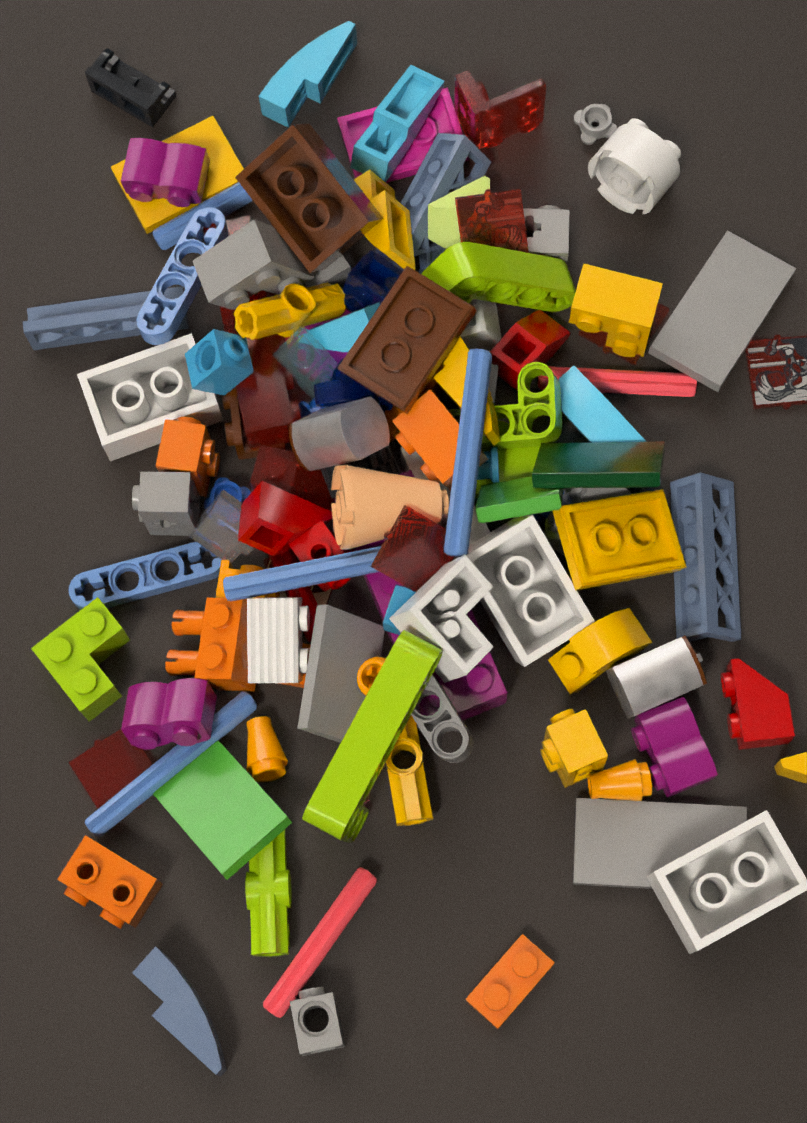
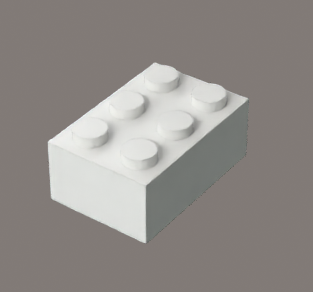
(141, 391)
(531, 592)
(728, 882)

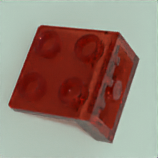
(493, 120)

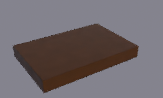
(407, 339)

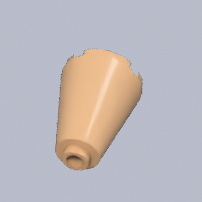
(373, 500)

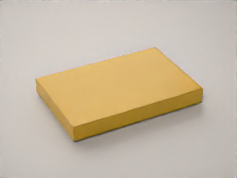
(221, 173)
(619, 539)

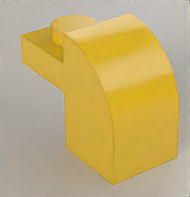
(599, 648)

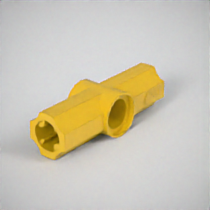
(289, 310)
(409, 785)

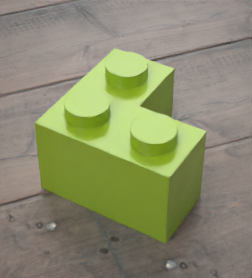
(75, 652)

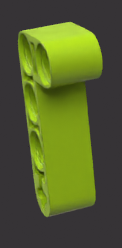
(503, 276)
(529, 407)

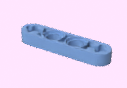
(178, 274)
(148, 583)

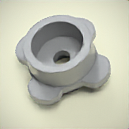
(594, 113)

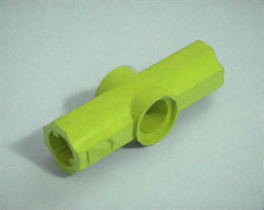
(269, 898)

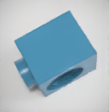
(218, 362)

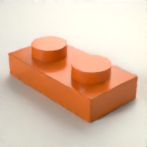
(510, 981)

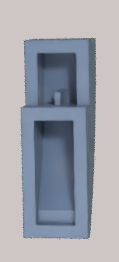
(181, 1009)

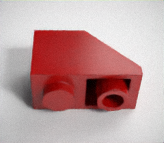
(527, 341)
(276, 518)
(759, 708)

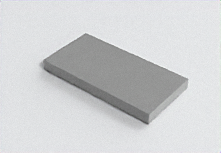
(722, 311)
(628, 840)

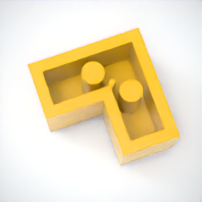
(616, 305)

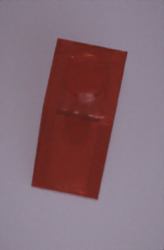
(285, 472)

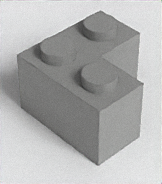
(247, 263)

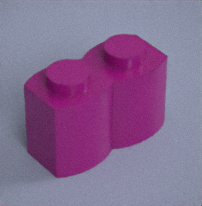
(165, 171)
(169, 713)
(674, 746)

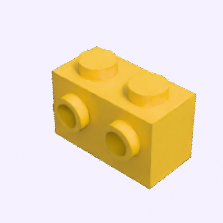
(573, 747)

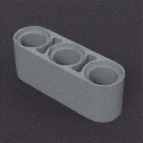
(442, 722)

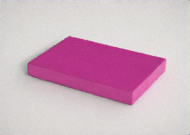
(440, 120)

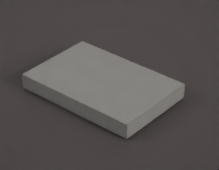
(330, 688)

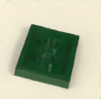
(599, 465)

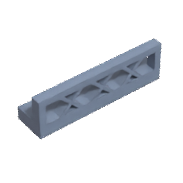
(436, 176)
(90, 320)
(696, 587)

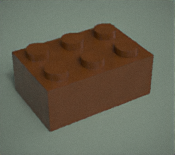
(308, 197)

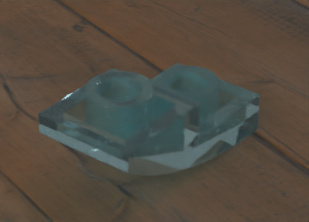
(306, 360)

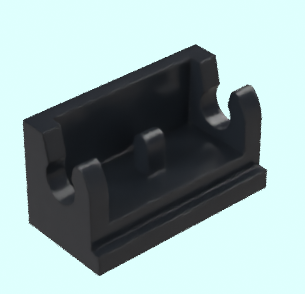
(129, 88)

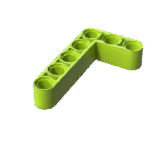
(340, 795)

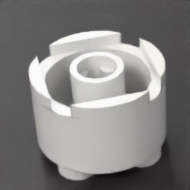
(635, 167)

